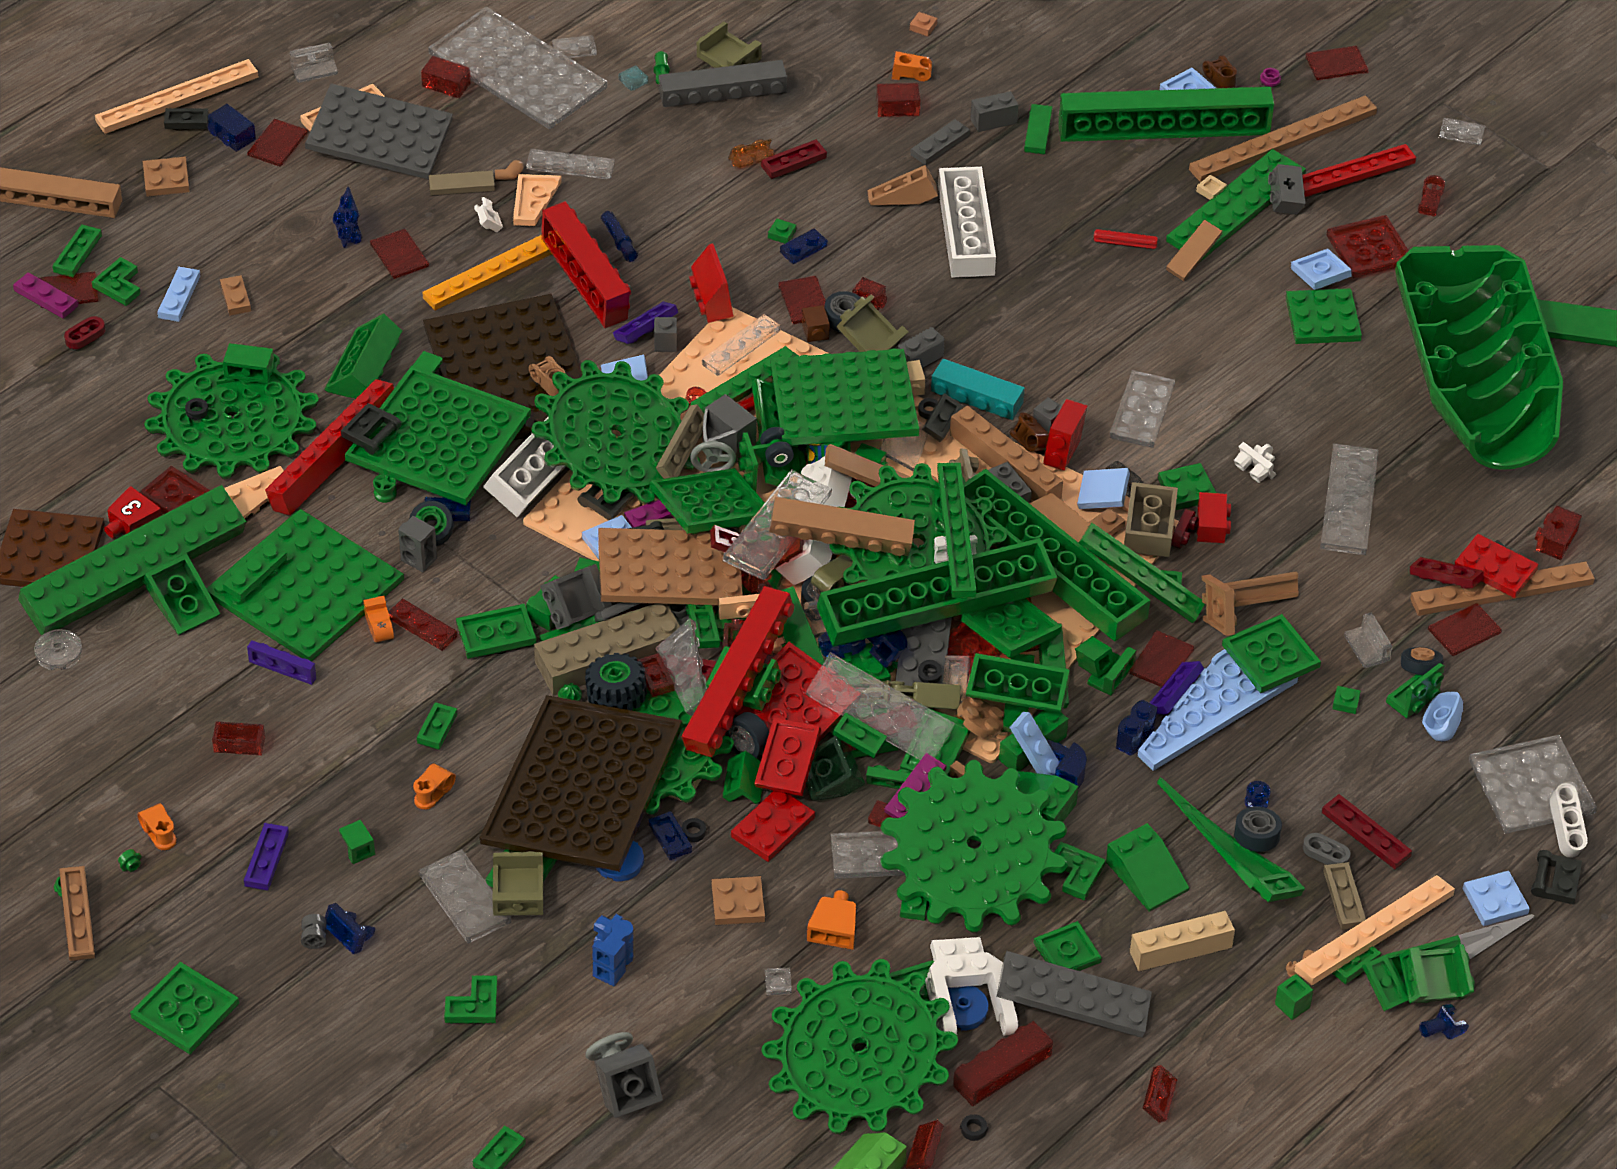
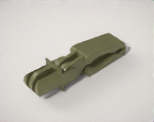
(931, 694)

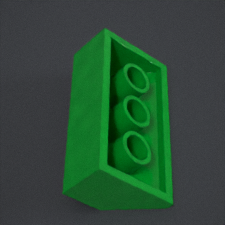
(364, 357)
(1018, 683)

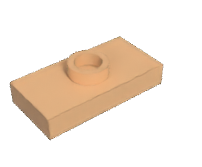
(736, 606)

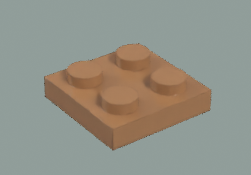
(166, 176)
(738, 900)

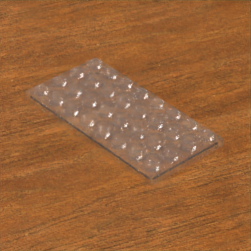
(519, 67)

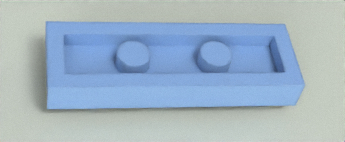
(178, 294)
(1034, 744)

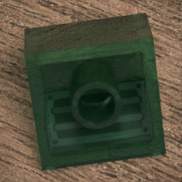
(833, 771)

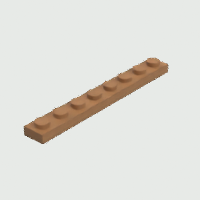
(1541, 582)

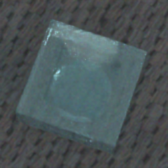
(633, 78)

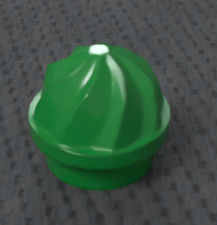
(570, 691)

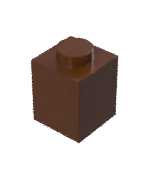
(815, 323)

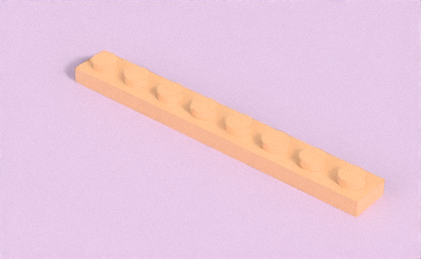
(176, 96)
(1374, 930)

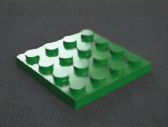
(708, 499)

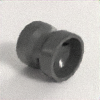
(313, 931)

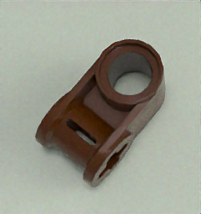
(1220, 72)
(1030, 433)

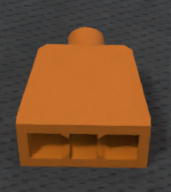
(833, 921)

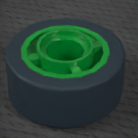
(441, 514)

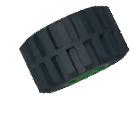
(616, 682)

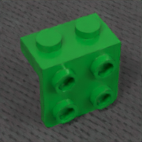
(1416, 692)

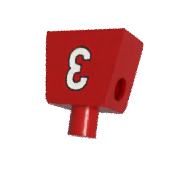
(130, 512)

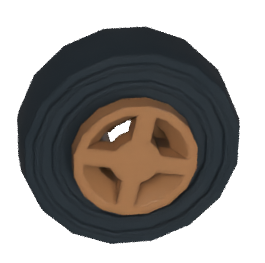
(1420, 659)

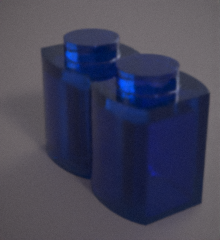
(1136, 727)

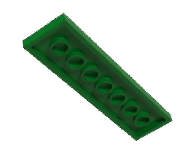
(1234, 205)

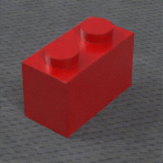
(1212, 517)

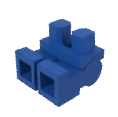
(612, 948)

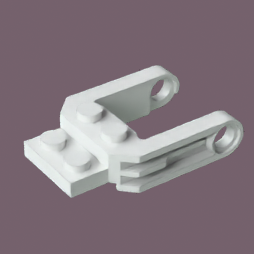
(965, 964)

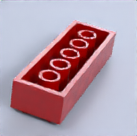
(585, 264)

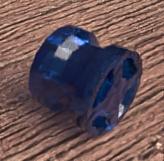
(1255, 790)

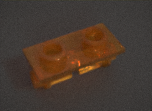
(742, 154)

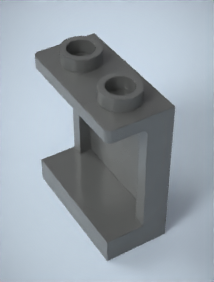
(574, 596)

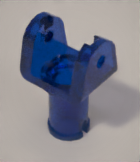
(1444, 1024)

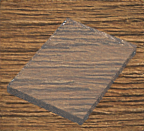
(905, 449)

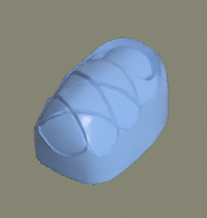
(1443, 716)

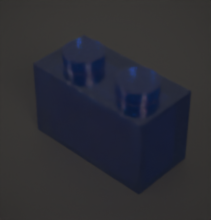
(231, 127)

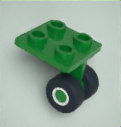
(772, 448)

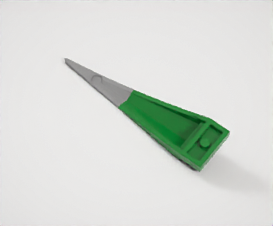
(1386, 971)

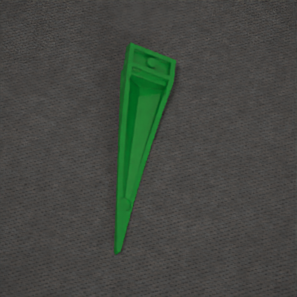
(1256, 871)

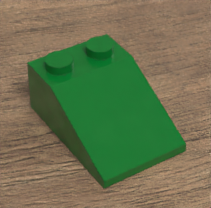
(180, 594)
(1061, 792)
(1146, 867)

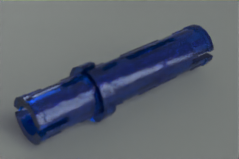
(622, 241)

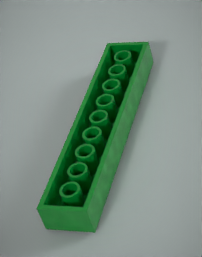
(1165, 114)
(123, 562)
(1081, 576)
(926, 595)

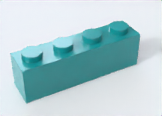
(977, 389)

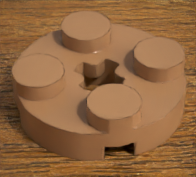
(980, 717)

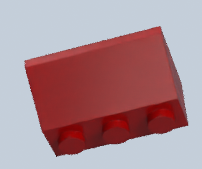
(711, 286)

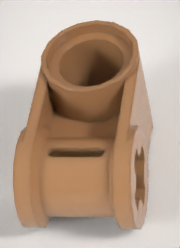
(543, 373)

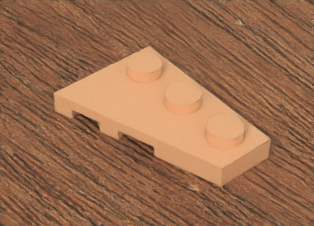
(533, 196)
(251, 493)

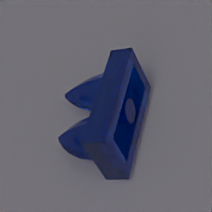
(346, 930)

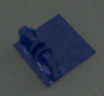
(346, 220)

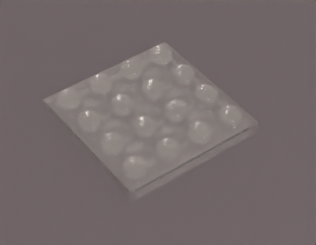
(1522, 779)

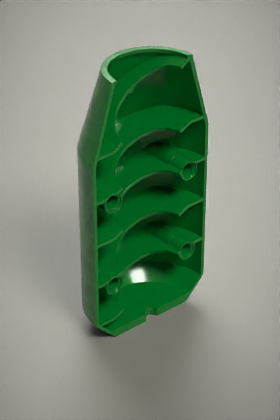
(1484, 350)

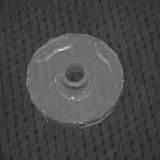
(58, 649)

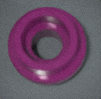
(1270, 77)

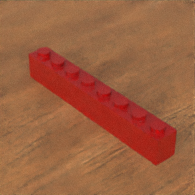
(322, 455)
(738, 671)

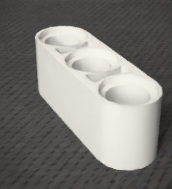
(1563, 829)

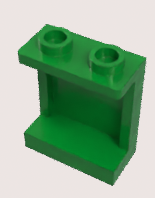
(762, 686)
(1437, 974)

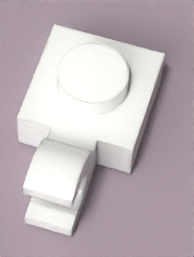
(488, 217)

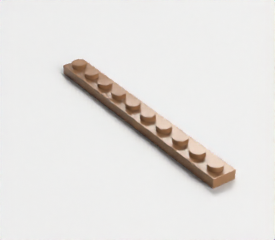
(1283, 138)

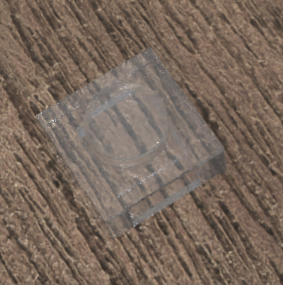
(778, 981)

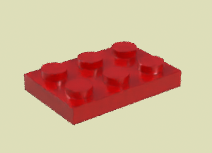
(1500, 566)
(787, 756)
(772, 824)

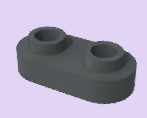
(1327, 849)

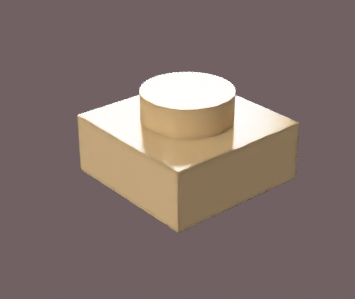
(1211, 187)

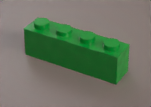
(799, 631)

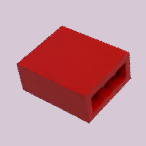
(1065, 434)

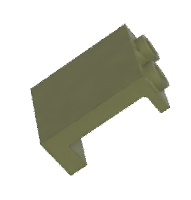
(723, 49)
(869, 328)
(517, 883)

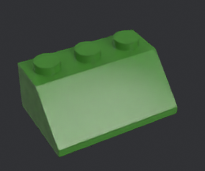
(874, 1152)

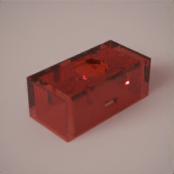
(226, 737)

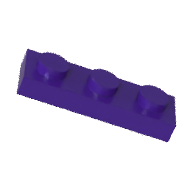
(644, 323)
(281, 662)
(1176, 686)
(266, 856)

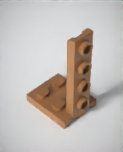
(1223, 597)

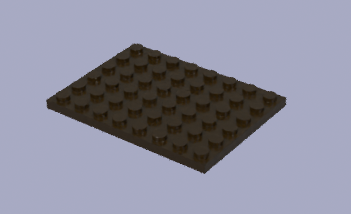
(497, 344)
(582, 782)

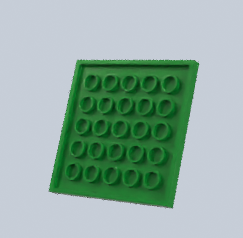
(844, 397)
(446, 435)
(314, 590)

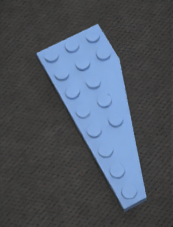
(1206, 707)

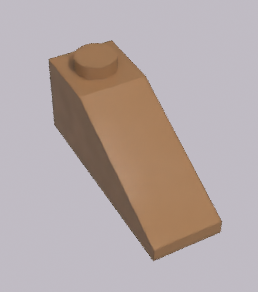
(906, 189)

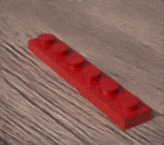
(1357, 169)

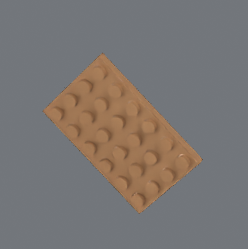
(663, 568)

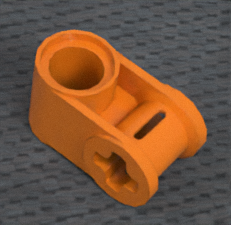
(432, 786)
(158, 826)

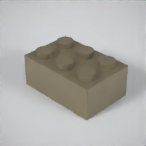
(1150, 519)

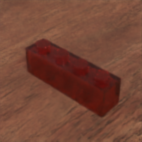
(1002, 1063)

